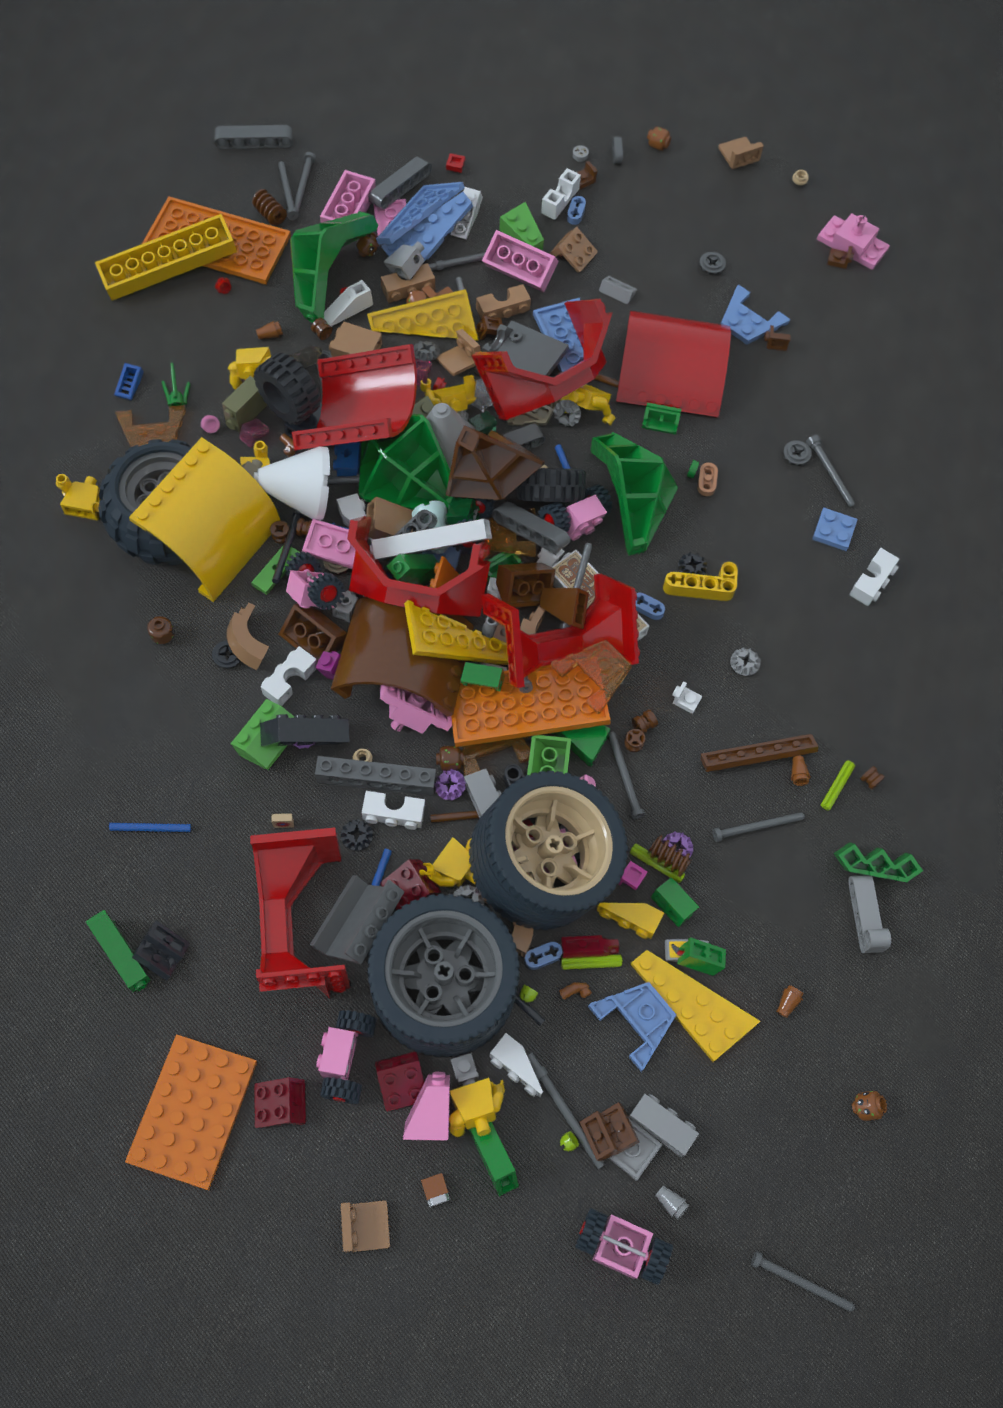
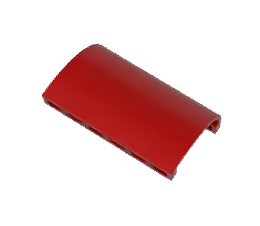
(674, 363)
(363, 397)

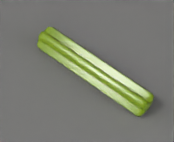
(837, 785)
(641, 854)
(591, 962)

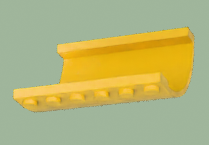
(209, 515)

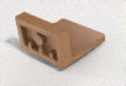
(741, 152)
(575, 249)
(459, 358)
(365, 1226)

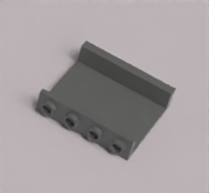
(356, 920)

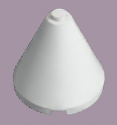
(299, 481)

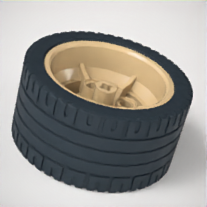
(593, 832)

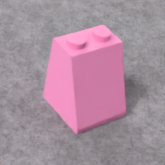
(430, 1111)

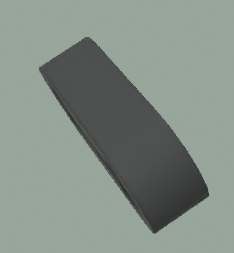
(617, 150)

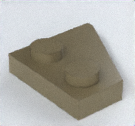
(538, 416)

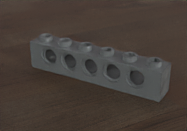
(375, 775)

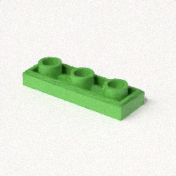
(264, 579)

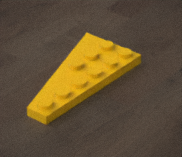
(428, 317)
(450, 639)
(704, 1014)

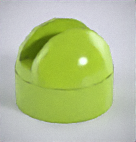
(528, 994)
(569, 1141)

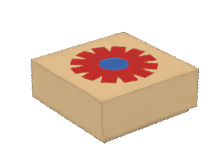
(282, 820)

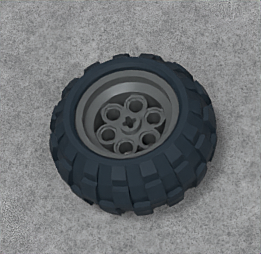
(124, 489)

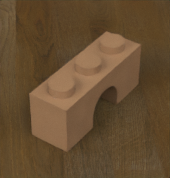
(398, 289)
(517, 302)

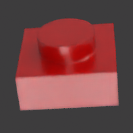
(455, 163)

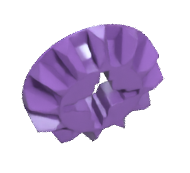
(455, 790)
(685, 842)

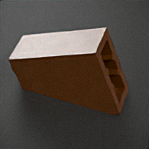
(566, 604)

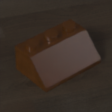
(523, 583)
(312, 631)

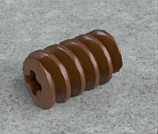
(269, 207)
(670, 856)

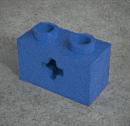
(347, 459)

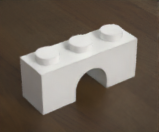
(556, 201)
(881, 566)
(297, 664)
(409, 815)

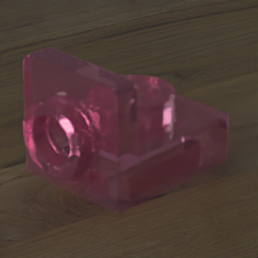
(422, 370)
(252, 431)

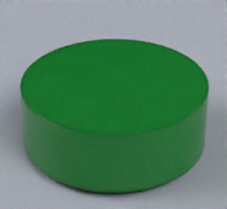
(693, 468)

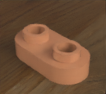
(706, 480)

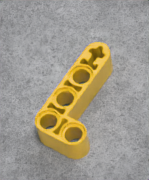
(700, 582)

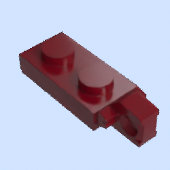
(588, 946)

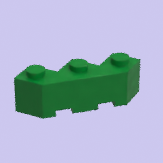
(878, 863)

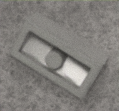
(617, 289)

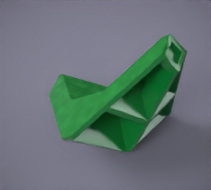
(315, 251)
(405, 467)
(641, 485)

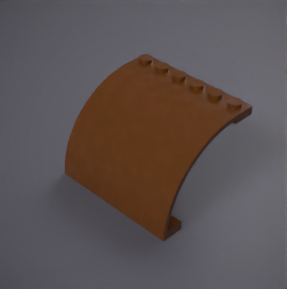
(381, 654)

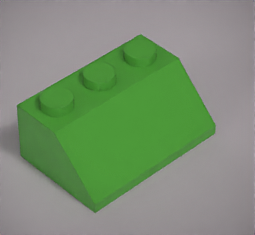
(248, 740)
(549, 754)

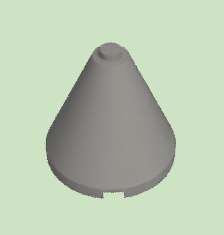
(447, 427)

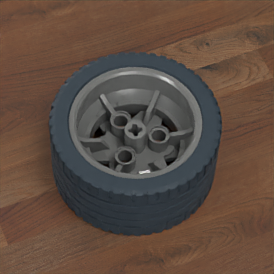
(417, 928)

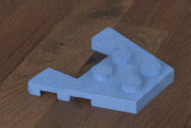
(747, 324)
(645, 1013)

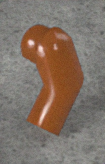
(289, 448)
(575, 987)

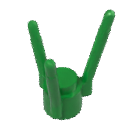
(176, 397)

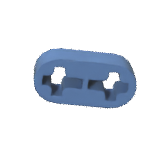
(576, 210)
(648, 605)
(541, 951)

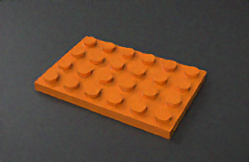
(191, 1112)

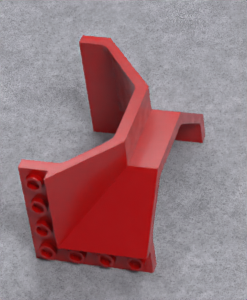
(521, 391)
(455, 597)
(609, 618)
(283, 869)

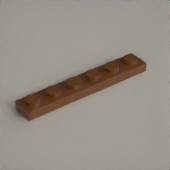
(759, 752)

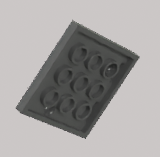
(528, 348)

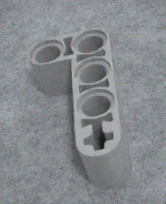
(867, 917)

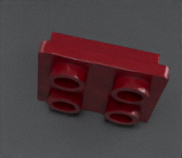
(412, 882)
(400, 1080)
(280, 1102)

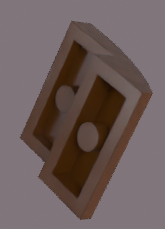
(609, 1132)

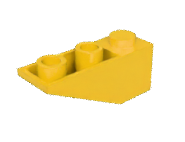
(635, 916)

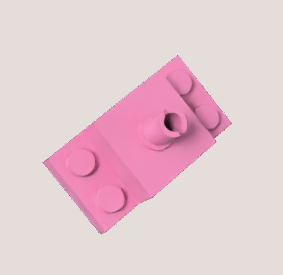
(855, 233)
(412, 710)

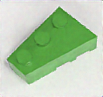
(522, 226)

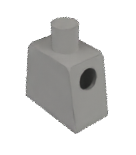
(405, 260)

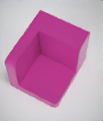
(633, 875)

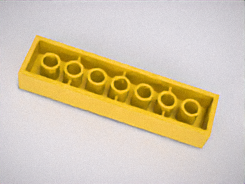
(166, 257)

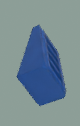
(128, 368)

